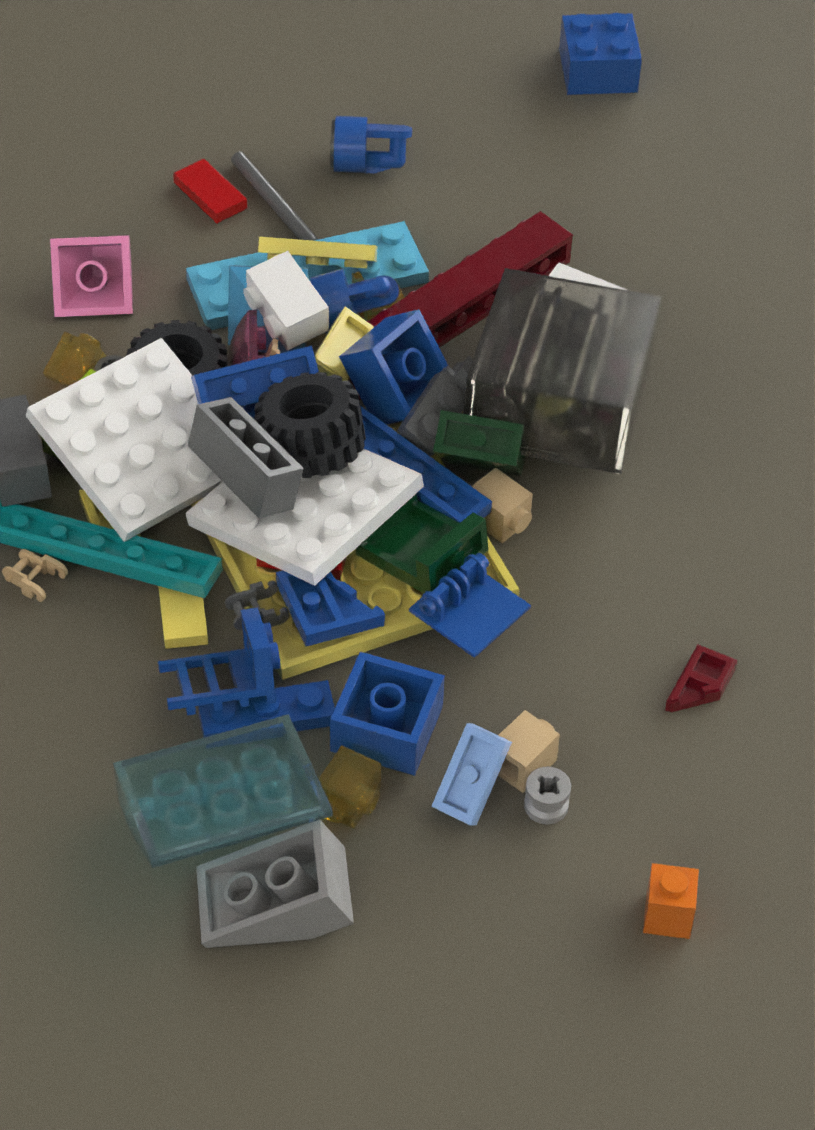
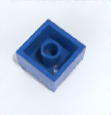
(600, 53)
(394, 365)
(387, 712)

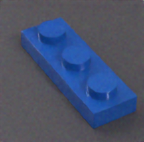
(250, 379)
(307, 705)

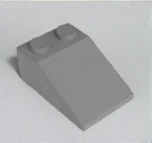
(276, 890)

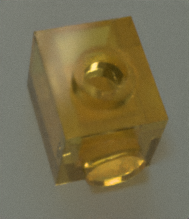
(351, 786)

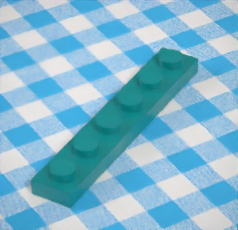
(106, 551)

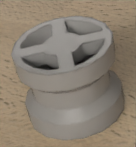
(551, 806)

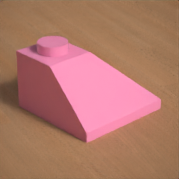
(91, 276)

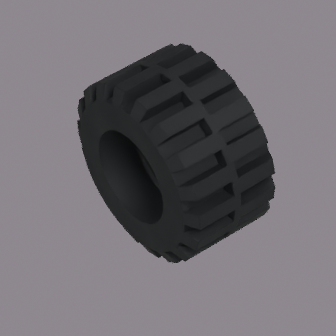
(191, 344)
(314, 421)

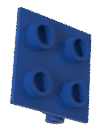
(470, 606)

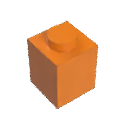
(671, 901)

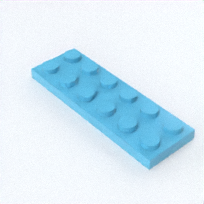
(395, 258)

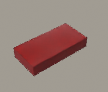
(210, 190)

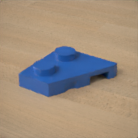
(326, 609)

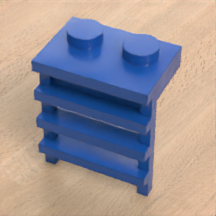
(249, 668)

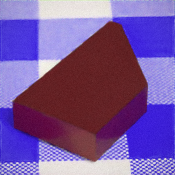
(702, 679)

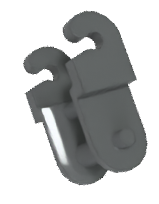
(250, 597)

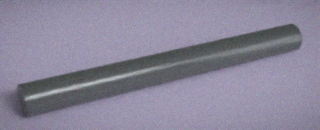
(272, 197)

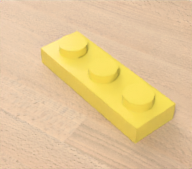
(320, 251)

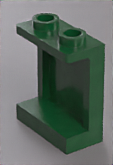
(479, 442)
(423, 544)

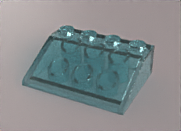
(219, 791)

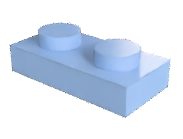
(471, 774)

